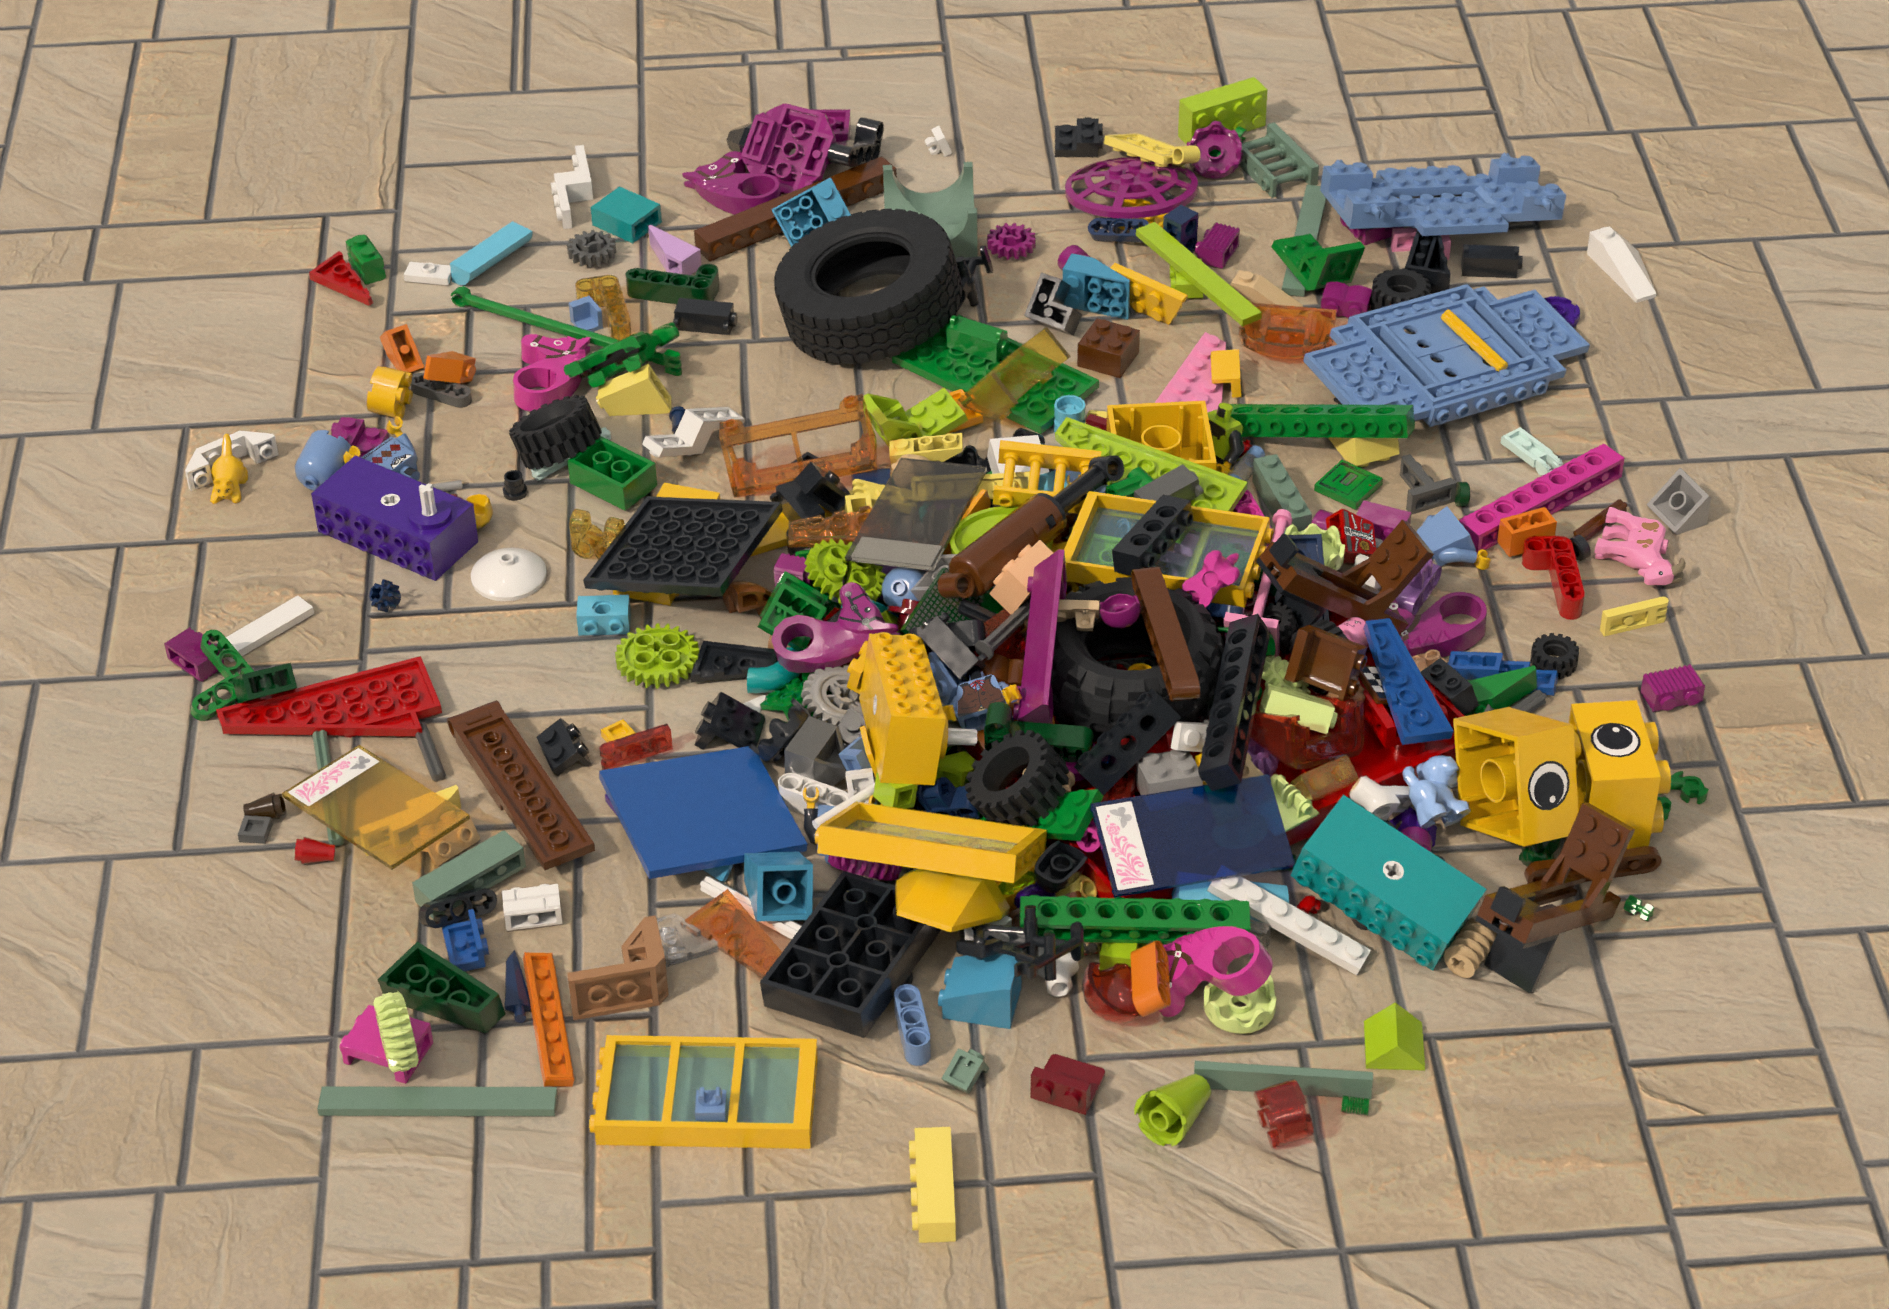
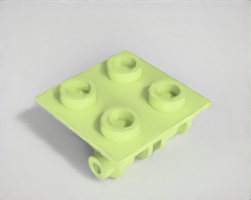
(1292, 805)

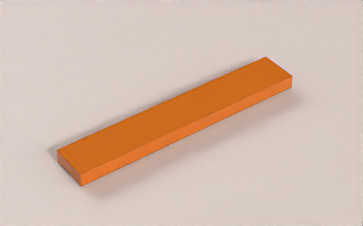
(548, 1020)

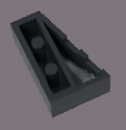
(1429, 260)

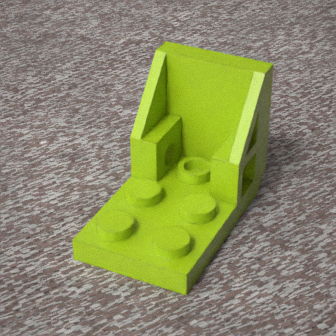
(930, 417)

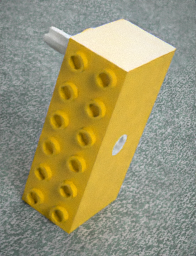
(905, 711)

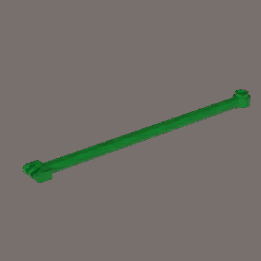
(669, 359)

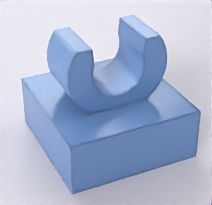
(711, 1104)

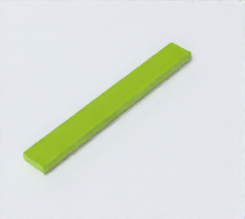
(1199, 274)

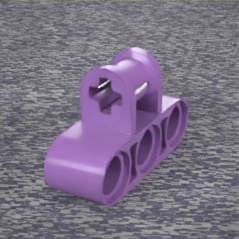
(1419, 588)

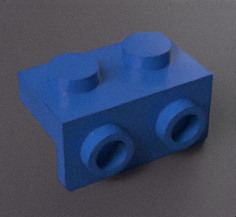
(464, 943)

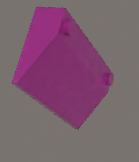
(1046, 589)

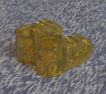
(588, 538)

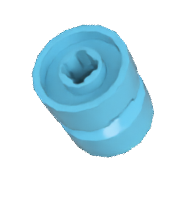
(1070, 407)

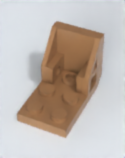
(623, 985)

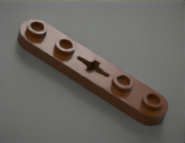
(1634, 862)

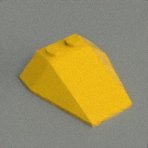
(949, 900)

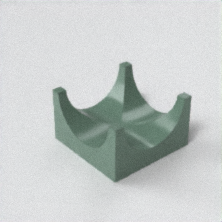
(950, 207)

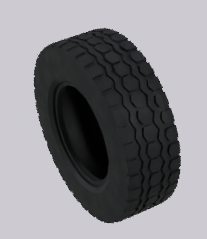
(873, 323)

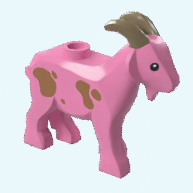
(1641, 547)

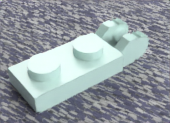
(1531, 451)

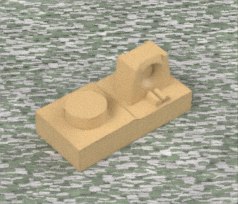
(1082, 610)

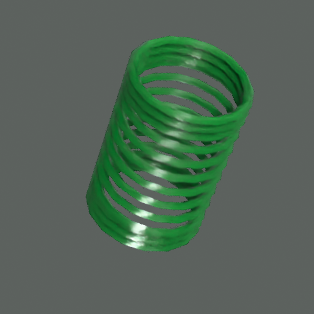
(1352, 1103)

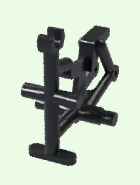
(966, 270)
(1028, 939)

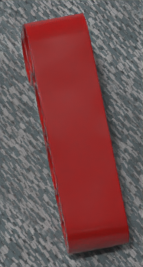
(1558, 557)

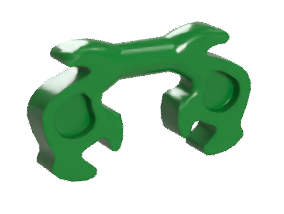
(1690, 788)

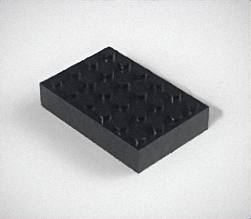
(847, 957)

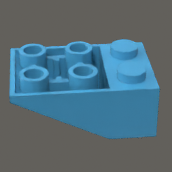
(810, 210)
(1096, 287)

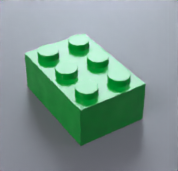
(613, 473)

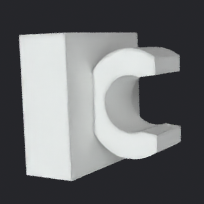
(939, 143)

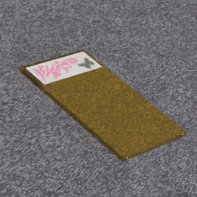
(376, 806)

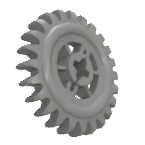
(830, 707)

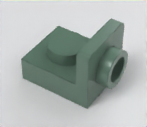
(965, 1069)

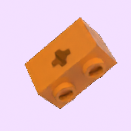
(1519, 527)

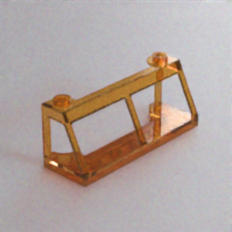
(748, 480)

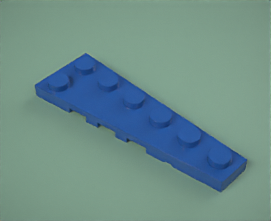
(1407, 693)

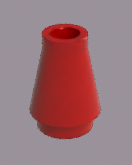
(312, 851)

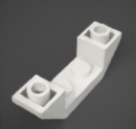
(255, 444)

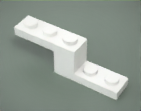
(572, 187)
(691, 433)

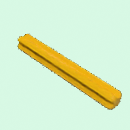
(1474, 340)

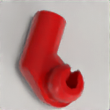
(1309, 904)

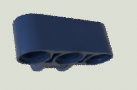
(944, 799)

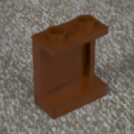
(1326, 662)

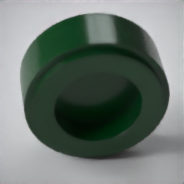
(1462, 494)

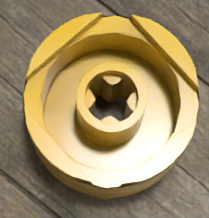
(389, 392)

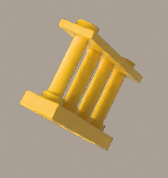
(1037, 457)

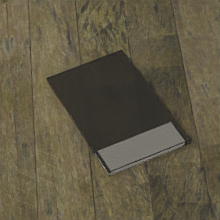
(916, 514)

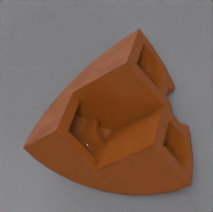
(746, 596)

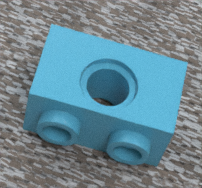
(603, 615)

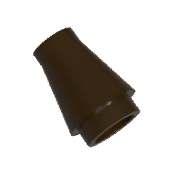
(267, 806)

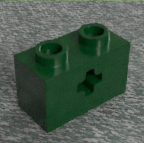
(264, 682)

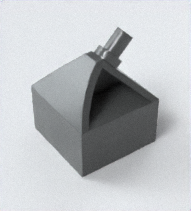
(815, 752)

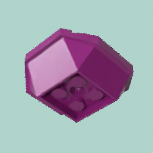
(781, 131)

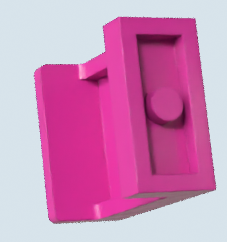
(366, 1043)

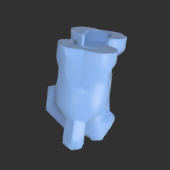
(1433, 791)

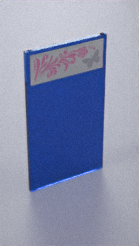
(1191, 836)

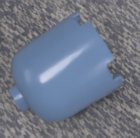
(320, 459)
(899, 583)

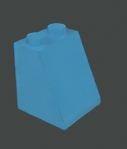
(779, 885)
(981, 991)

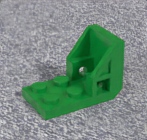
(1318, 265)

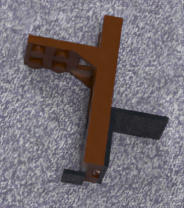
(1313, 587)
(1530, 931)

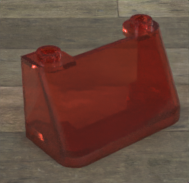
(1305, 748)

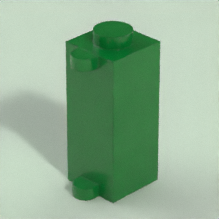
(977, 338)

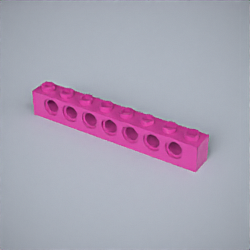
(1553, 491)

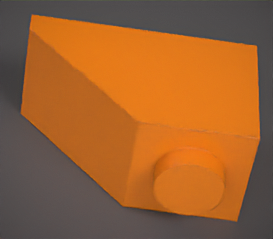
(401, 349)
(450, 367)

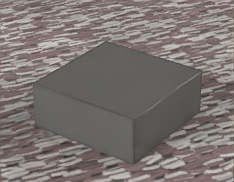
(255, 829)

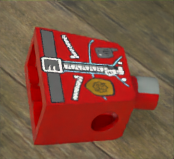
(1355, 533)

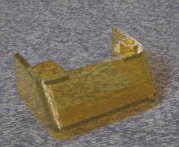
(1015, 375)

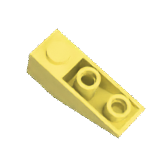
(932, 447)

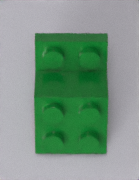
(790, 599)

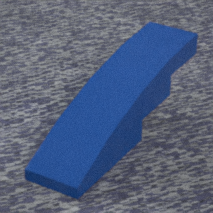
(1482, 664)

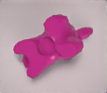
(1215, 574)

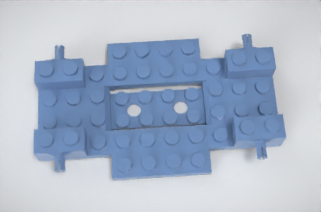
(1485, 206)

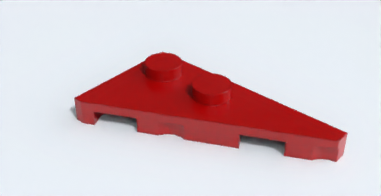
(341, 278)

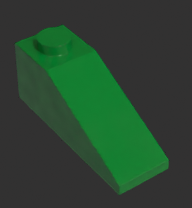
(1503, 688)

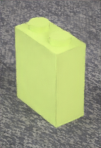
(1313, 711)

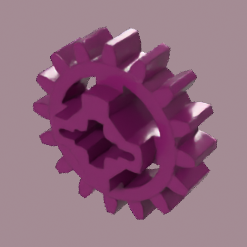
(1011, 241)

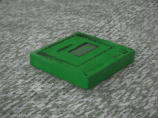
(1348, 484)

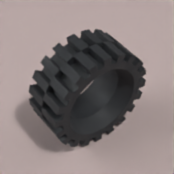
(555, 432)
(1031, 794)

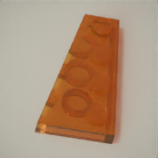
(815, 529)
(736, 933)

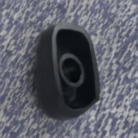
(1059, 867)

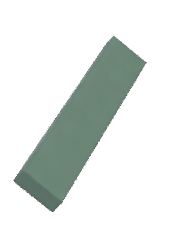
(1311, 1080)

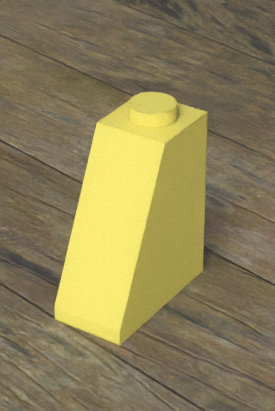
(634, 394)

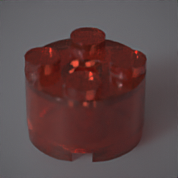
(1283, 1113)

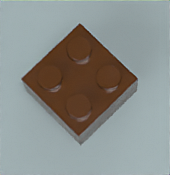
(1108, 348)

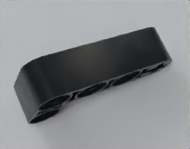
(862, 148)

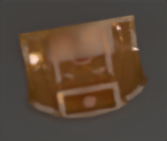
(1288, 331)

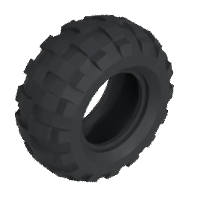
(1096, 694)

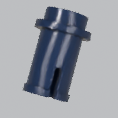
(675, 416)

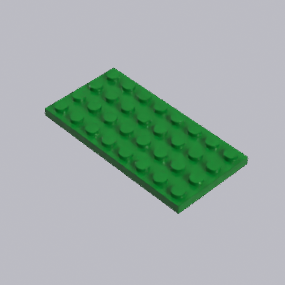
(962, 370)

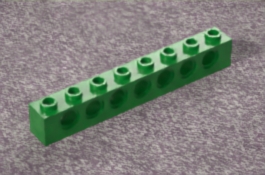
(1325, 420)
(1112, 922)

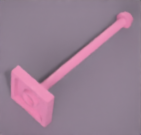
(1281, 519)

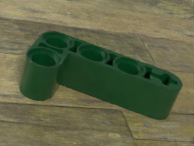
(669, 286)
(1066, 740)

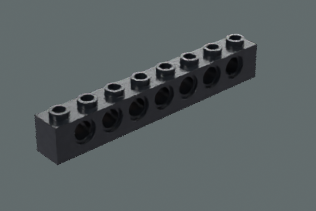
(1234, 703)

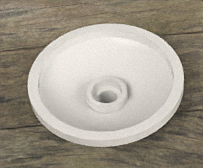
(508, 574)

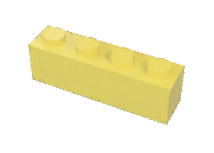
(934, 1185)

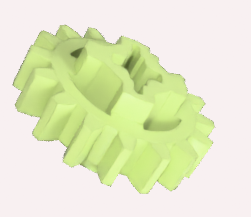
(1275, 672)

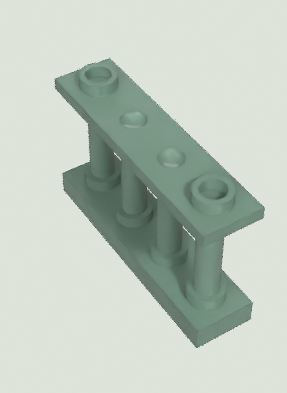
(1288, 150)

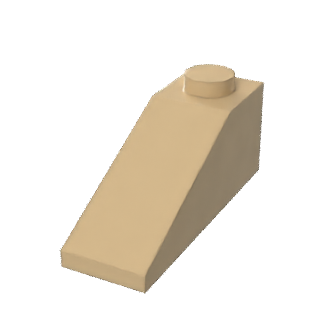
(1260, 290)

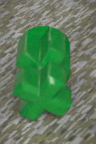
(1634, 905)

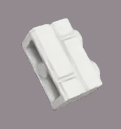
(532, 907)

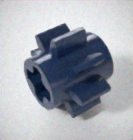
(385, 595)

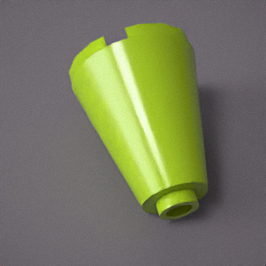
(1172, 1109)

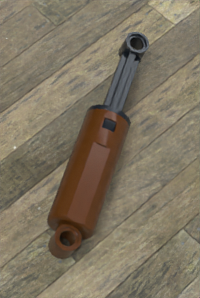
(1037, 519)

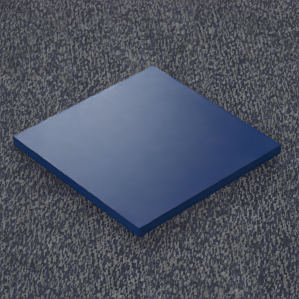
(701, 811)

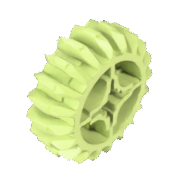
(396, 1031)

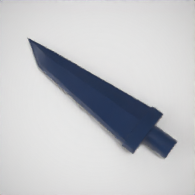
(515, 990)

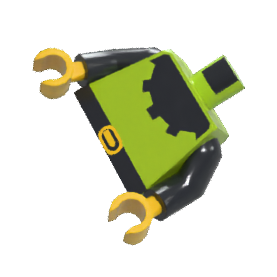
(1226, 437)

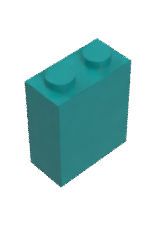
(626, 214)

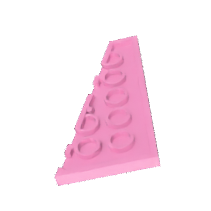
(1194, 377)

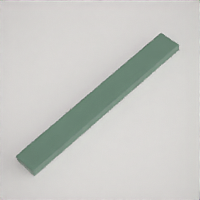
(1308, 223)
(437, 1101)

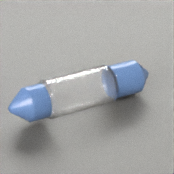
(1244, 467)

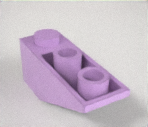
(674, 253)

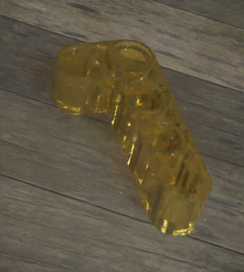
(607, 294)

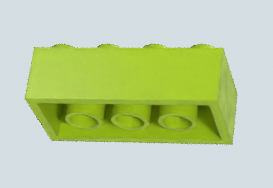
(1232, 105)

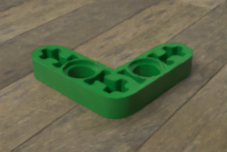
(227, 672)

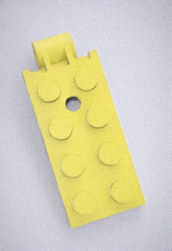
(1153, 150)

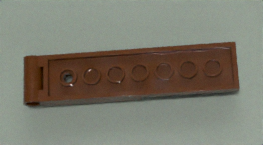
(520, 785)

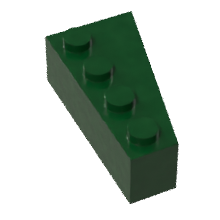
(442, 989)

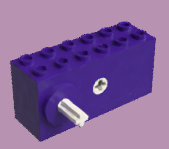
(395, 517)

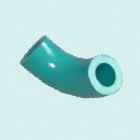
(769, 678)

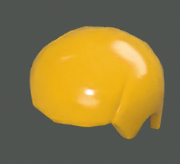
(482, 509)

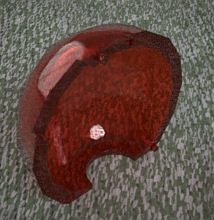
(1110, 992)

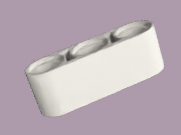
(792, 787)

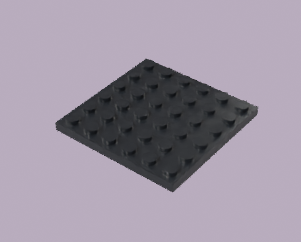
(683, 546)

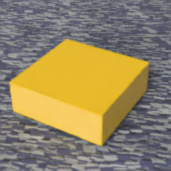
(616, 731)

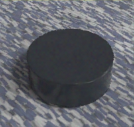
(1580, 547)

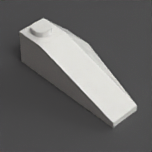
(1621, 263)

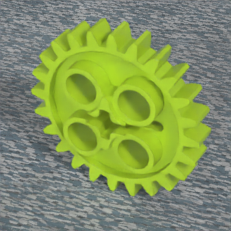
(828, 568)
(657, 655)

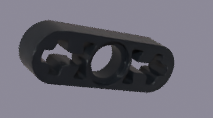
(446, 904)

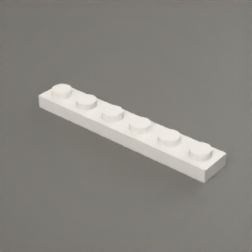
(1293, 923)

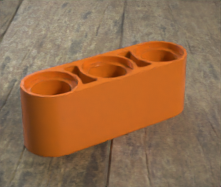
(1150, 978)

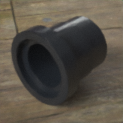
(514, 486)

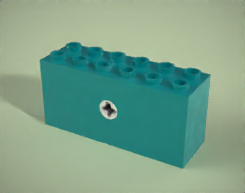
(1387, 882)

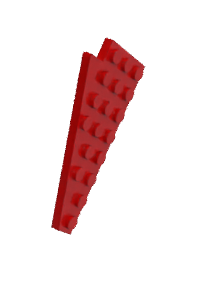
(359, 704)

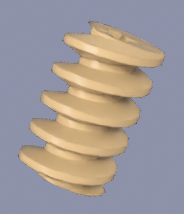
(1469, 948)

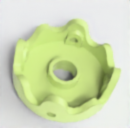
(1332, 548)
(1247, 1019)

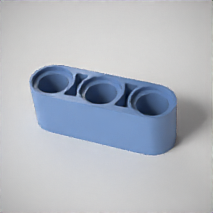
(912, 1025)

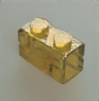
(1326, 779)

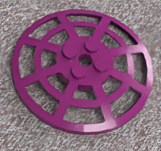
(1130, 180)

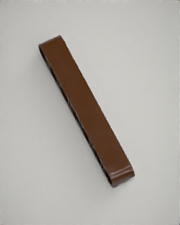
(1165, 634)

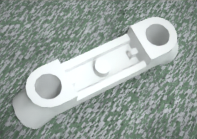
(1381, 799)
(1065, 965)

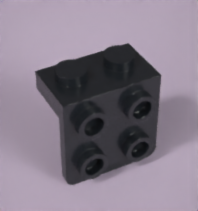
(729, 721)

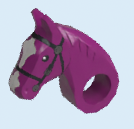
(832, 641)

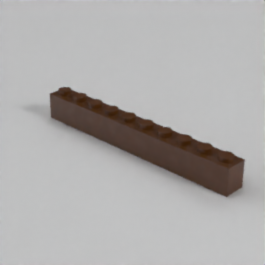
(760, 223)

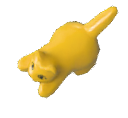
(227, 475)

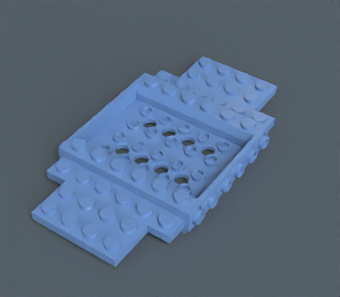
(1385, 366)

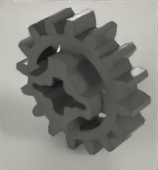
(591, 248)

